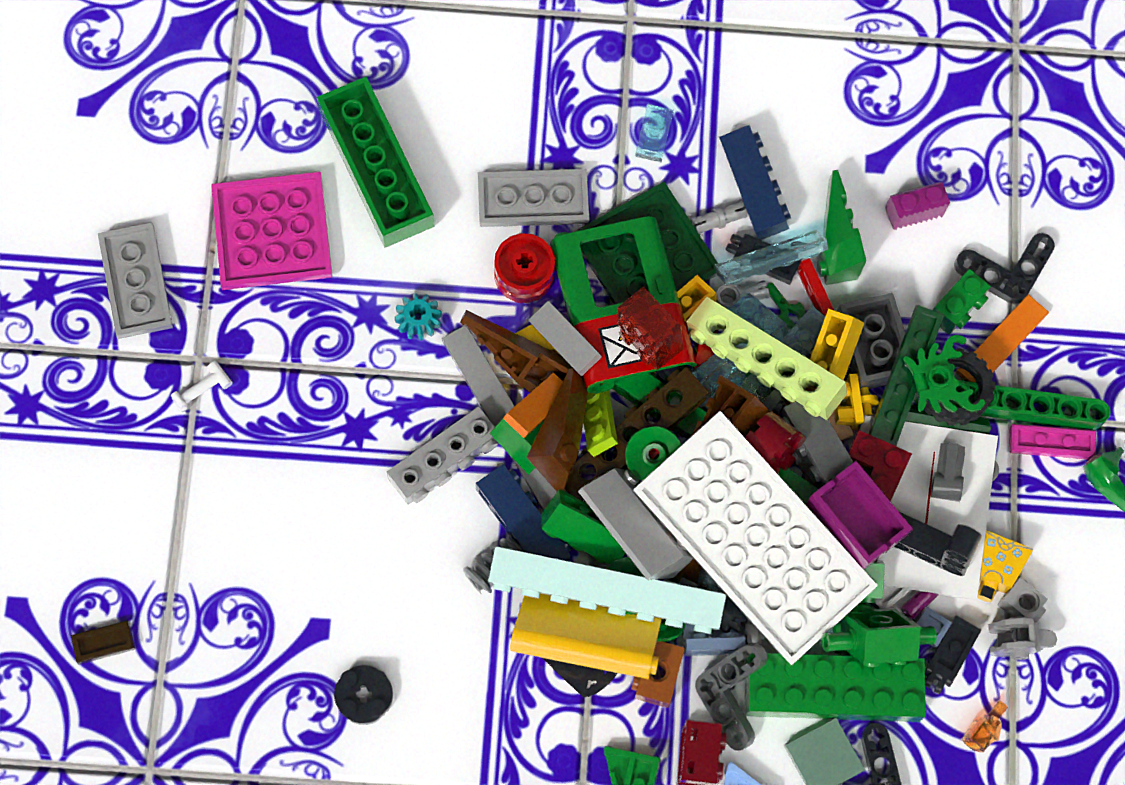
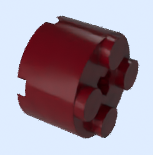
(776, 441)

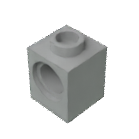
(1022, 589)

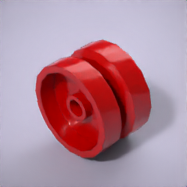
(524, 268)

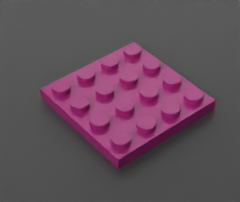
(271, 231)

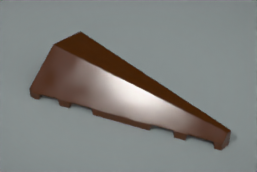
(519, 357)

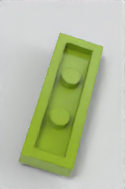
(599, 423)

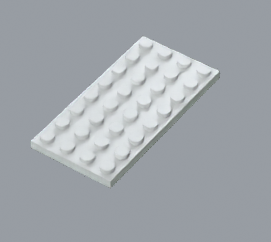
(755, 537)

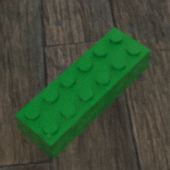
(375, 162)
(836, 689)

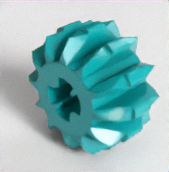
(428, 312)

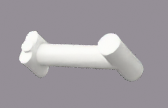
(217, 376)

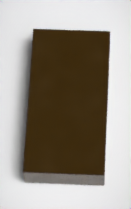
(103, 642)

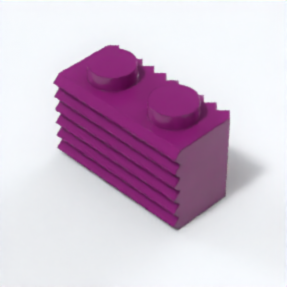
(917, 205)

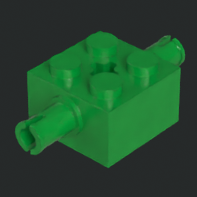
(879, 637)

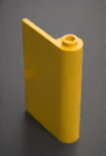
(586, 636)

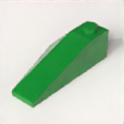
(845, 250)

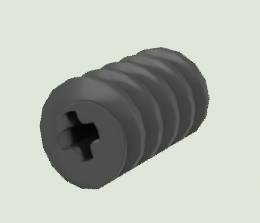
(480, 575)

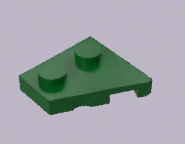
(631, 767)

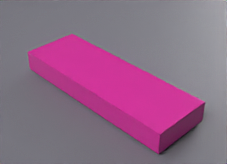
(1052, 441)

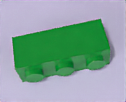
(579, 527)

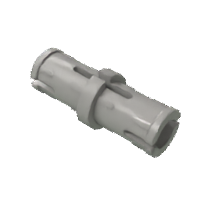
(719, 217)

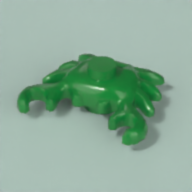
(936, 378)

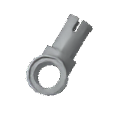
(737, 292)

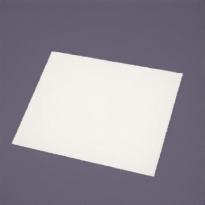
(912, 497)

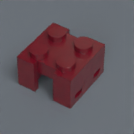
(701, 753)

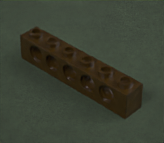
(671, 415)

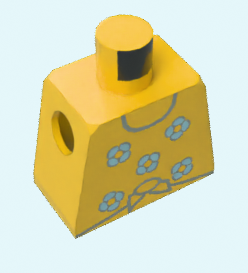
(1000, 565)

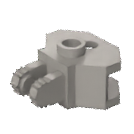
(1020, 638)

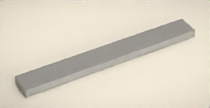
(491, 397)

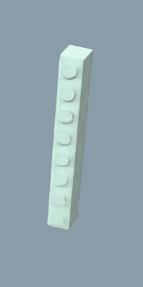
(606, 588)

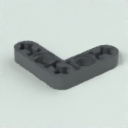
(722, 686)

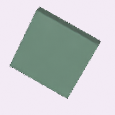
(825, 756)

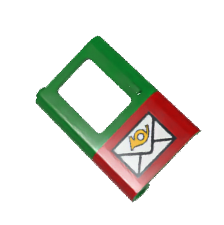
(600, 324)

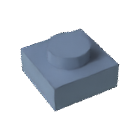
(932, 618)

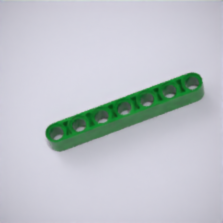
(1050, 401)

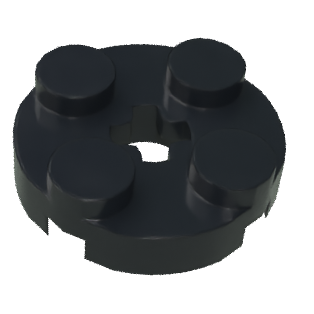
(375, 706)

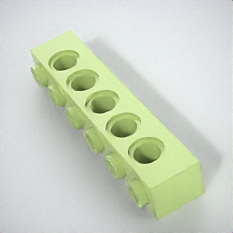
(713, 316)

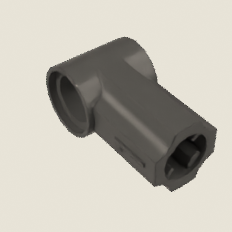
(948, 479)

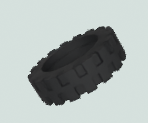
(986, 386)

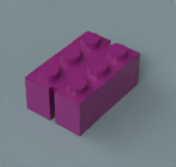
(859, 515)

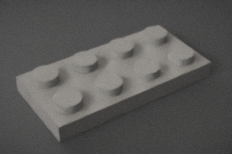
(533, 197)
(135, 280)

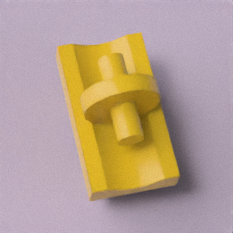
(856, 404)

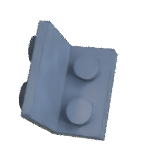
(711, 644)

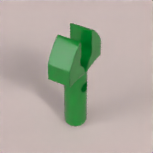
(785, 307)

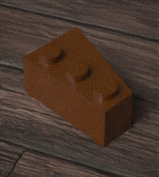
(736, 405)

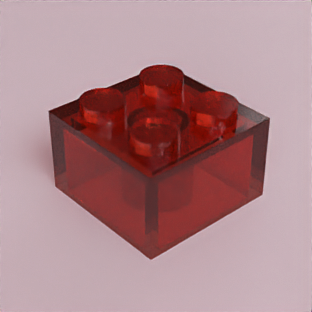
(649, 329)

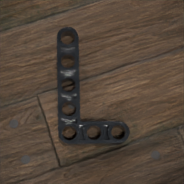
(940, 549)

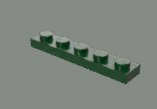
(901, 385)

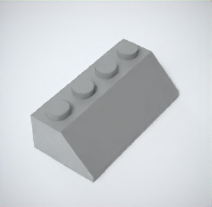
(635, 525)

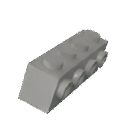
(443, 456)

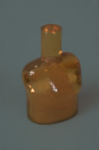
(985, 729)

